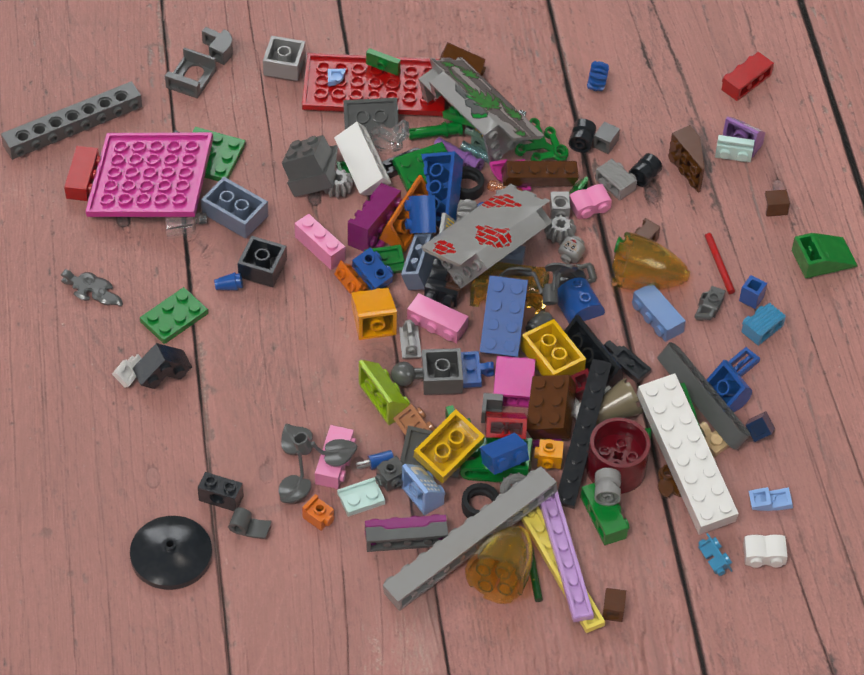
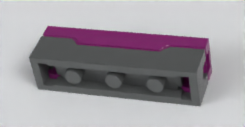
(404, 532)

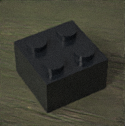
(262, 261)

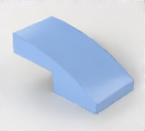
(773, 500)

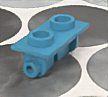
(711, 548)

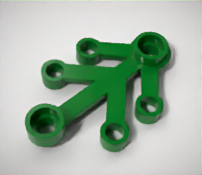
(536, 144)

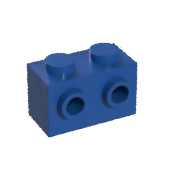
(372, 269)
(504, 453)

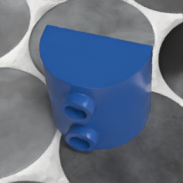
(421, 214)
(578, 298)
(730, 386)

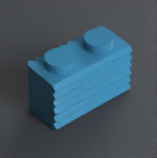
(763, 323)

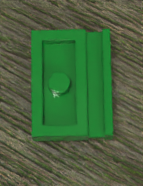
(392, 257)

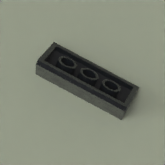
(592, 348)

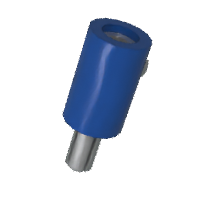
(375, 459)

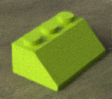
(381, 390)

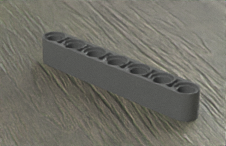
(704, 396)

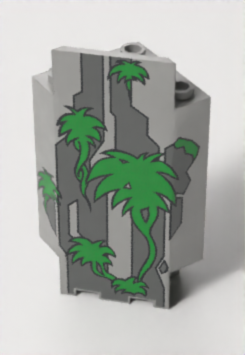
(478, 103)

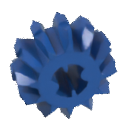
(597, 76)

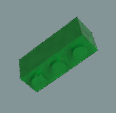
(606, 519)

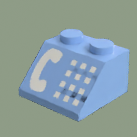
(422, 488)

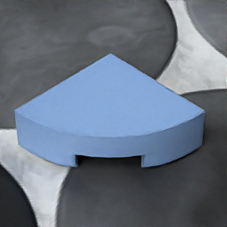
(335, 76)

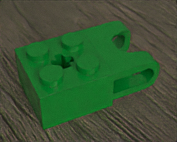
(477, 471)

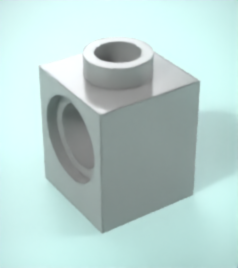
(559, 204)

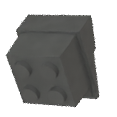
(310, 165)

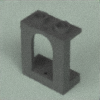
(187, 86)

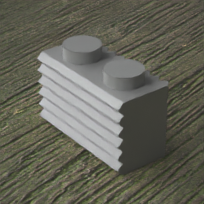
(616, 179)

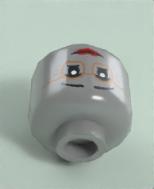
(571, 249)

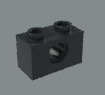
(220, 491)

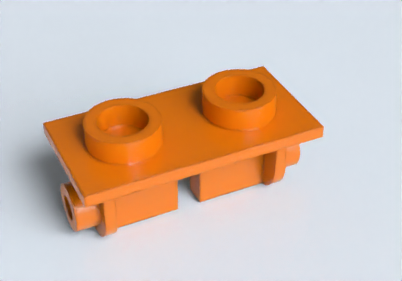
(349, 279)

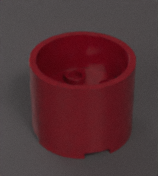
(620, 446)

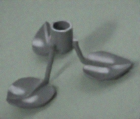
(550, 290)
(299, 441)

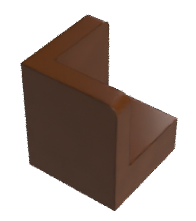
(777, 203)
(614, 604)

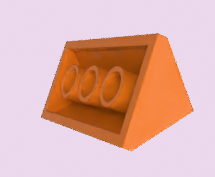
(395, 230)

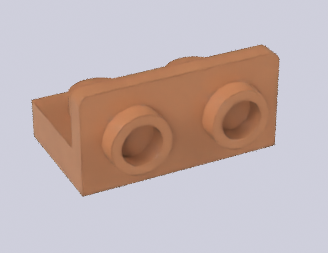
(413, 417)

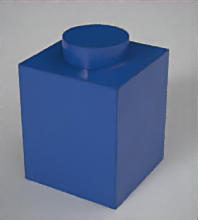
(753, 292)

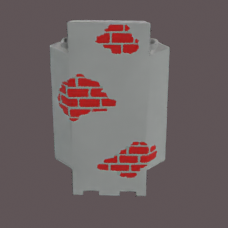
(488, 233)

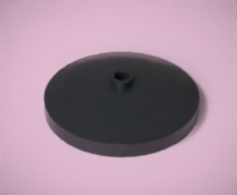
(171, 552)

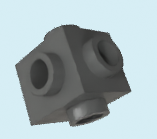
(389, 473)

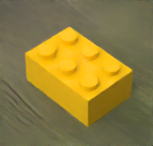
(552, 350)
(449, 446)

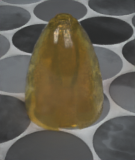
(646, 263)
(502, 556)

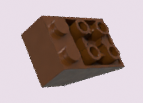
(687, 155)

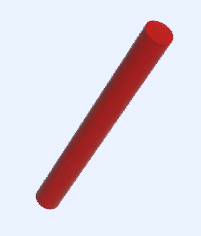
(720, 264)

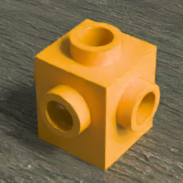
(549, 454)

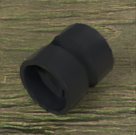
(582, 135)
(646, 169)

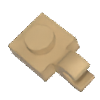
(714, 440)

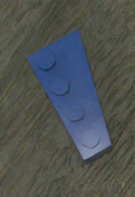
(443, 180)

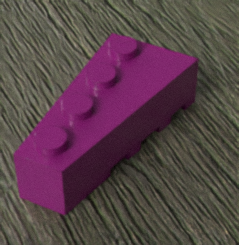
(375, 214)

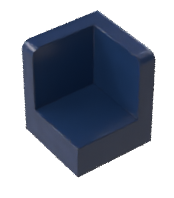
(760, 426)

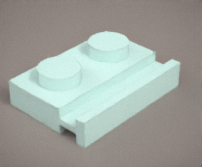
(734, 148)
(361, 497)

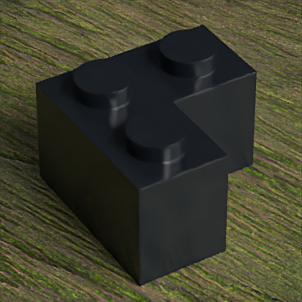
(160, 363)

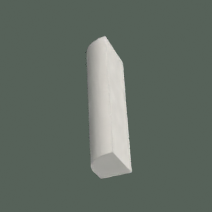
(362, 159)

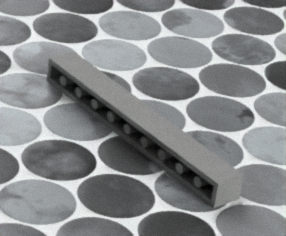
(465, 540)

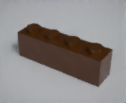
(540, 173)

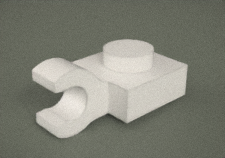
(124, 372)

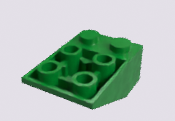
(821, 254)

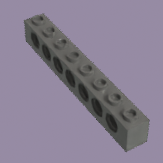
(71, 120)

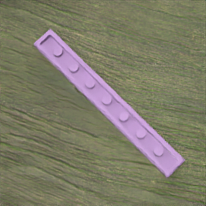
(566, 559)

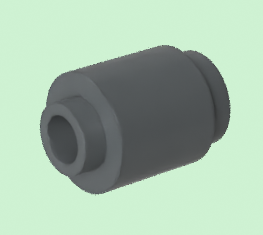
(539, 319)

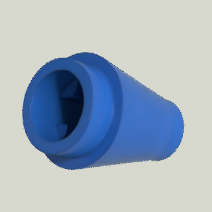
(229, 282)

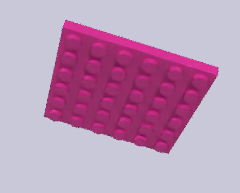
(150, 175)

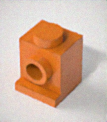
(318, 513)

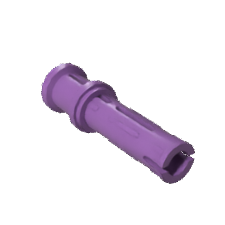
(468, 158)

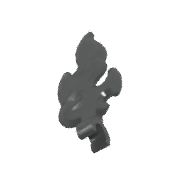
(89, 282)

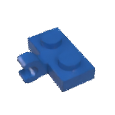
(473, 369)

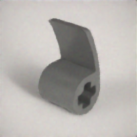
(245, 525)

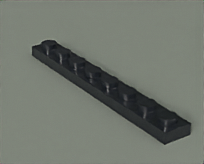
(584, 425)

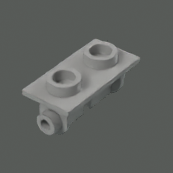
(409, 340)

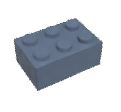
(234, 207)

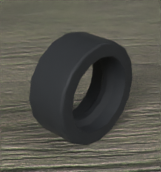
(475, 175)
(475, 490)

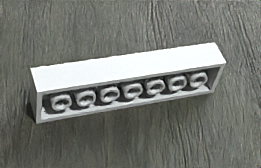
(687, 454)

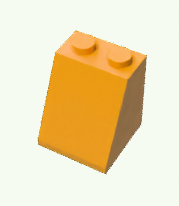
(374, 313)

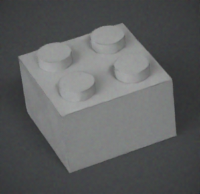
(284, 58)

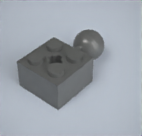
(439, 371)

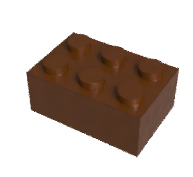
(551, 407)

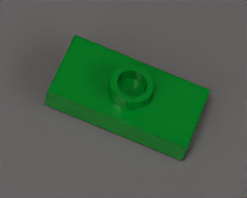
(383, 61)

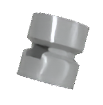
(607, 486)

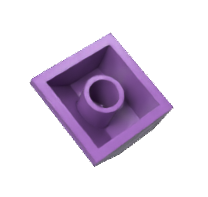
(740, 129)

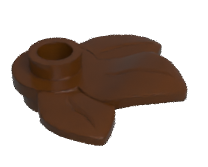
(667, 484)

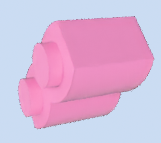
(590, 201)

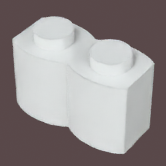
(765, 550)

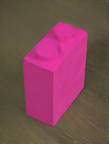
(514, 380)

